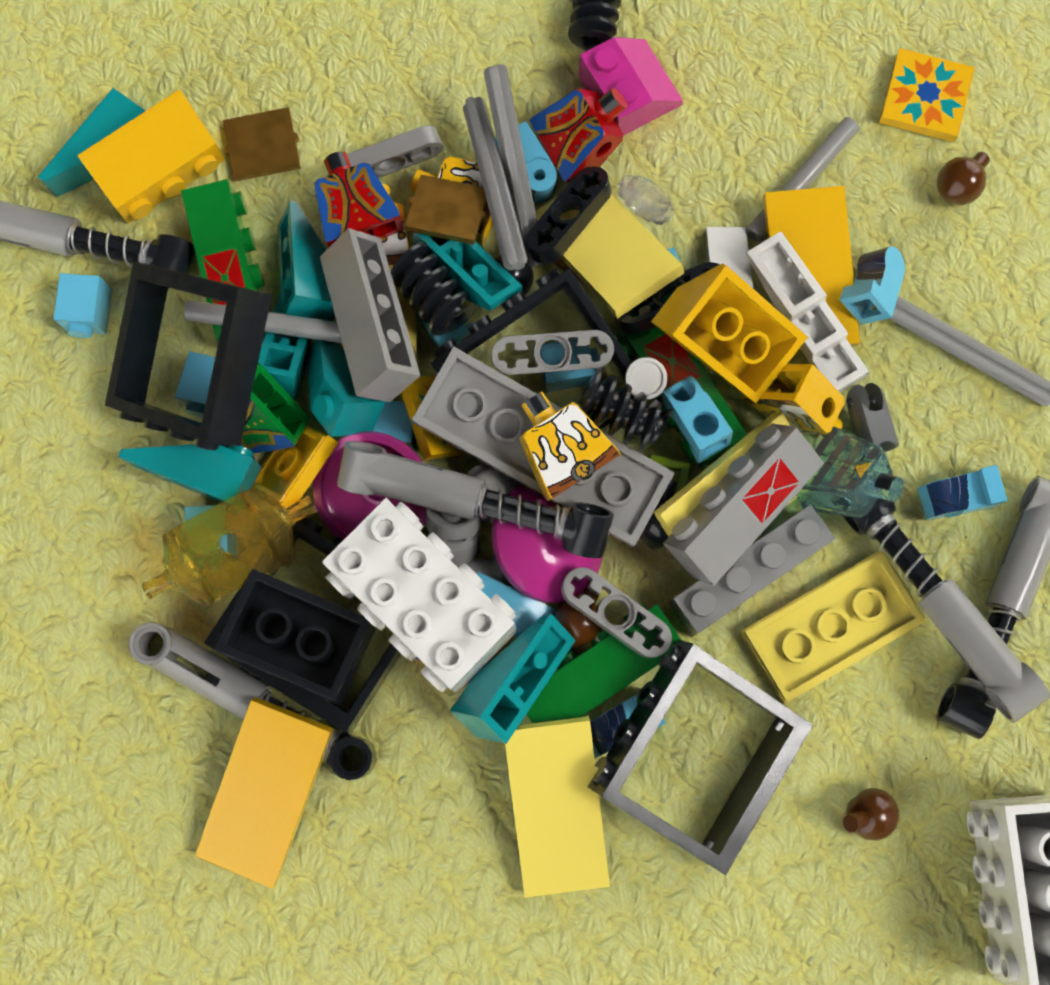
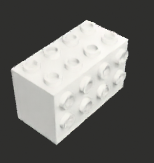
(420, 596)
(1015, 885)

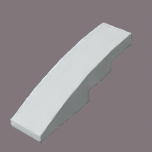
(803, 303)

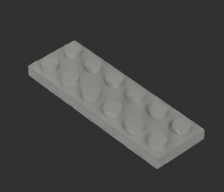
(484, 418)

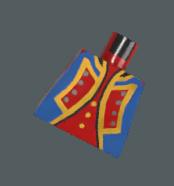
(580, 129)
(354, 200)

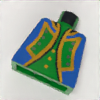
(272, 417)

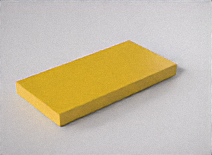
(819, 233)
(264, 792)

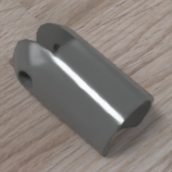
(871, 416)

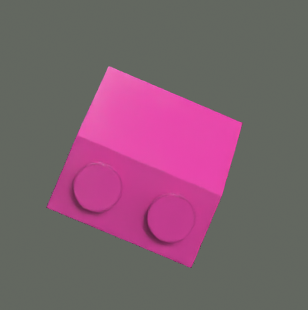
(636, 74)

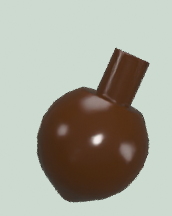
(963, 179)
(577, 624)
(872, 814)

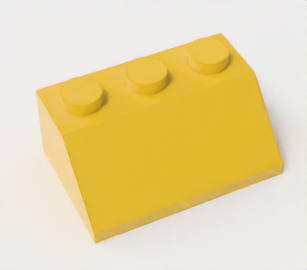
(152, 157)
(730, 330)

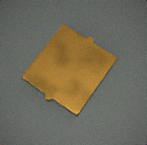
(261, 144)
(446, 209)

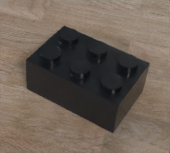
(296, 637)

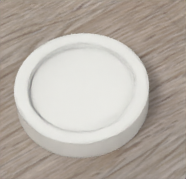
(646, 376)

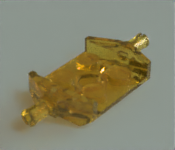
(204, 569)

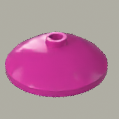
(346, 510)
(534, 560)

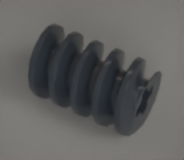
(593, 22)
(429, 293)
(623, 411)

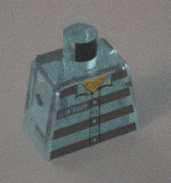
(850, 478)

